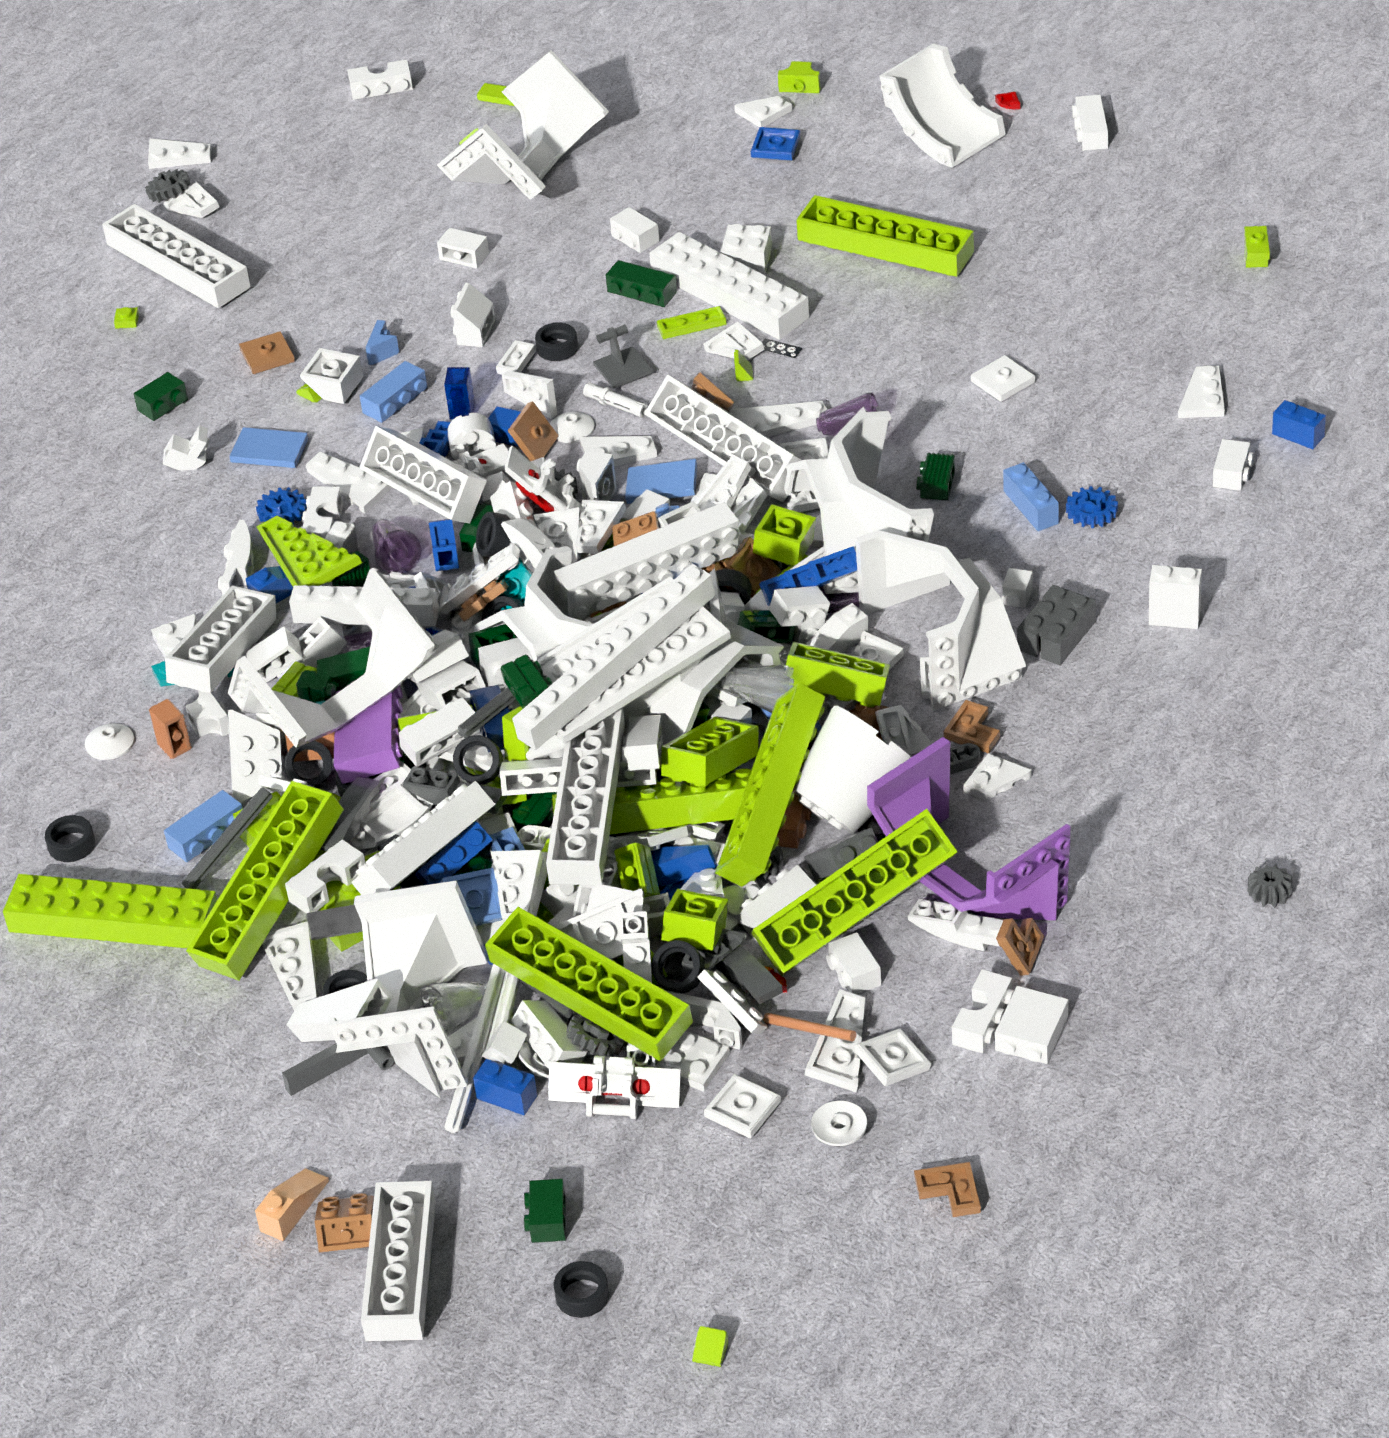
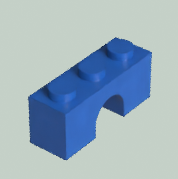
(454, 855)

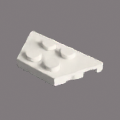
(253, 752)
(601, 925)

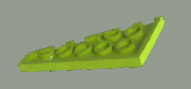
(305, 557)

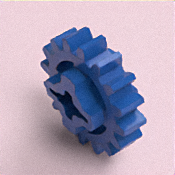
(283, 504)
(1091, 507)

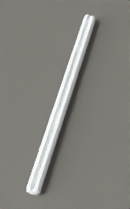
(510, 982)
(476, 1049)

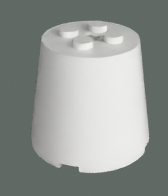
(841, 767)

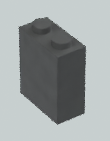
(839, 853)

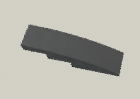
(356, 805)
(750, 975)

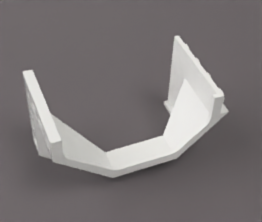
(554, 116)
(845, 492)
(540, 621)
(395, 653)
(964, 656)
(682, 694)
(411, 943)

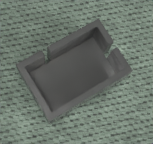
(1060, 622)

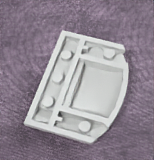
(391, 810)

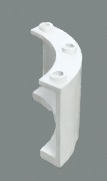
(938, 109)

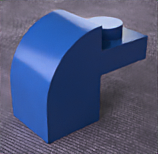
(443, 545)

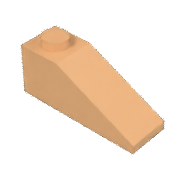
(288, 1203)

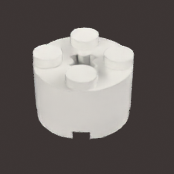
(473, 432)

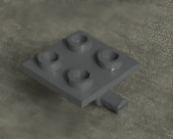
(621, 365)

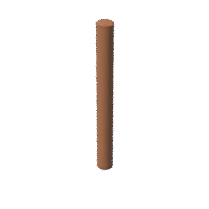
(810, 1027)

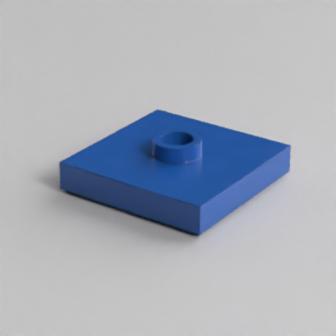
(775, 143)

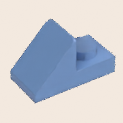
(381, 344)

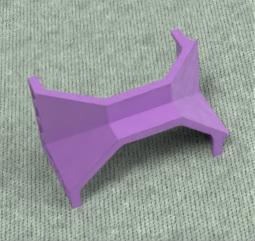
(1023, 889)

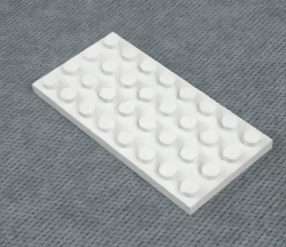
(682, 647)

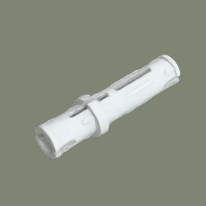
(608, 397)

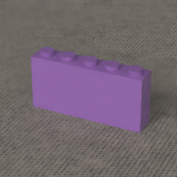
(370, 740)

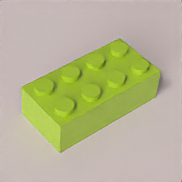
(838, 674)
(709, 751)

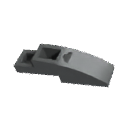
(437, 785)

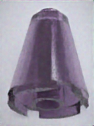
(835, 418)
(395, 547)

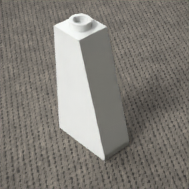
(312, 1017)

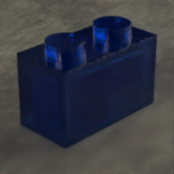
(459, 392)

